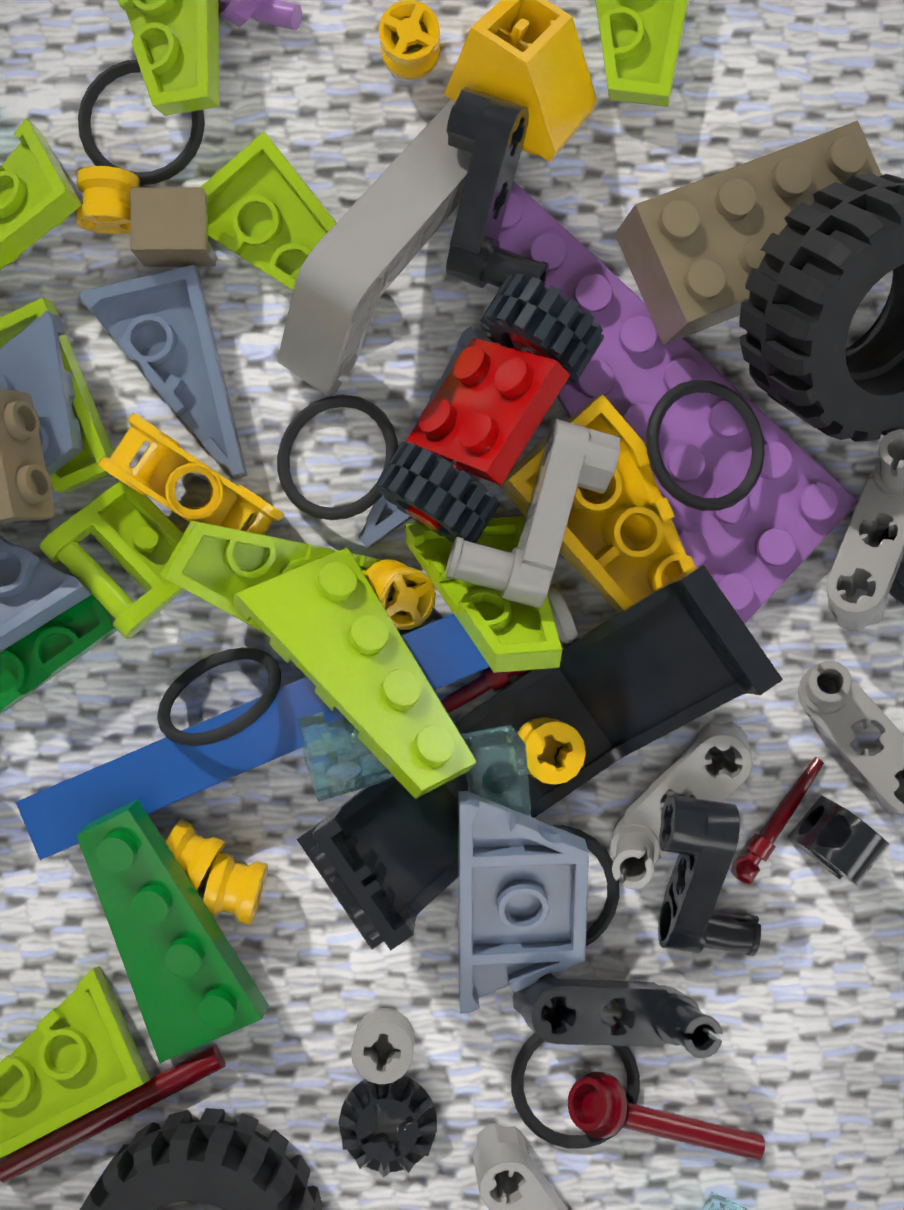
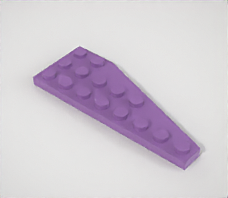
(701, 437)

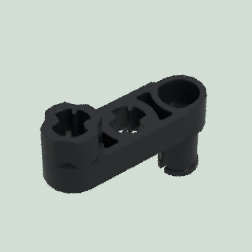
(495, 137)
(706, 841)
(650, 1015)

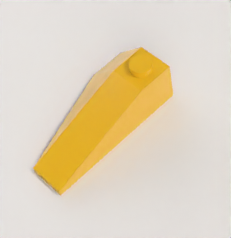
(615, 537)

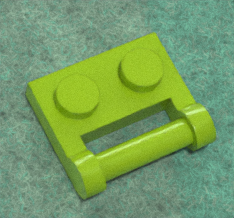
(137, 538)

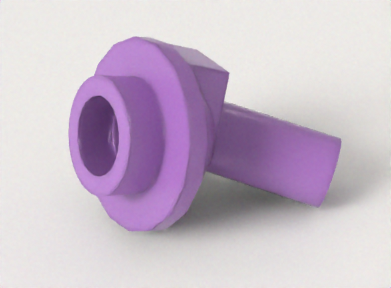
(266, 11)

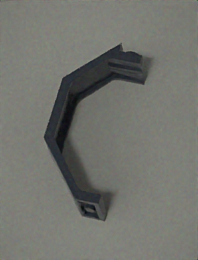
(615, 685)

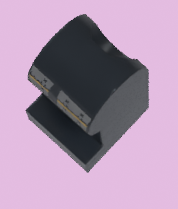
(838, 840)

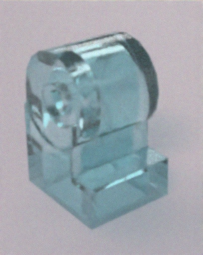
(337, 758)
(499, 768)

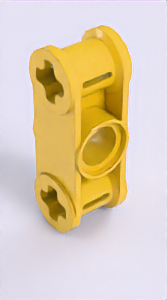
(166, 463)

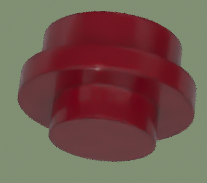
(598, 1104)

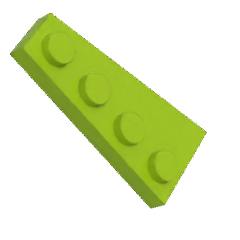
(354, 655)

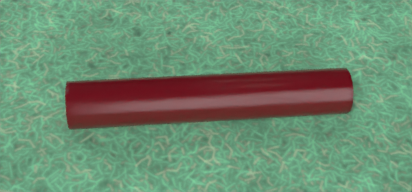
(694, 1131)

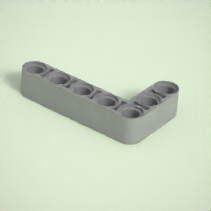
(367, 253)

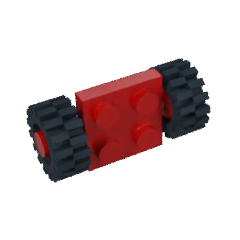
(490, 407)

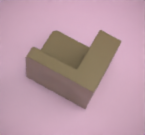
(170, 227)

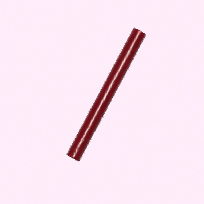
(112, 1113)

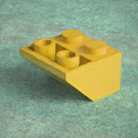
(533, 59)

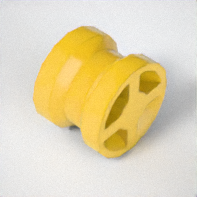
(410, 24)
(105, 199)
(413, 594)
(542, 739)
(194, 852)
(235, 888)

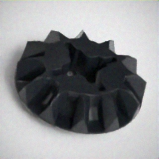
(399, 1100)

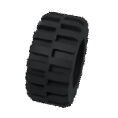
(806, 302)
(207, 1164)

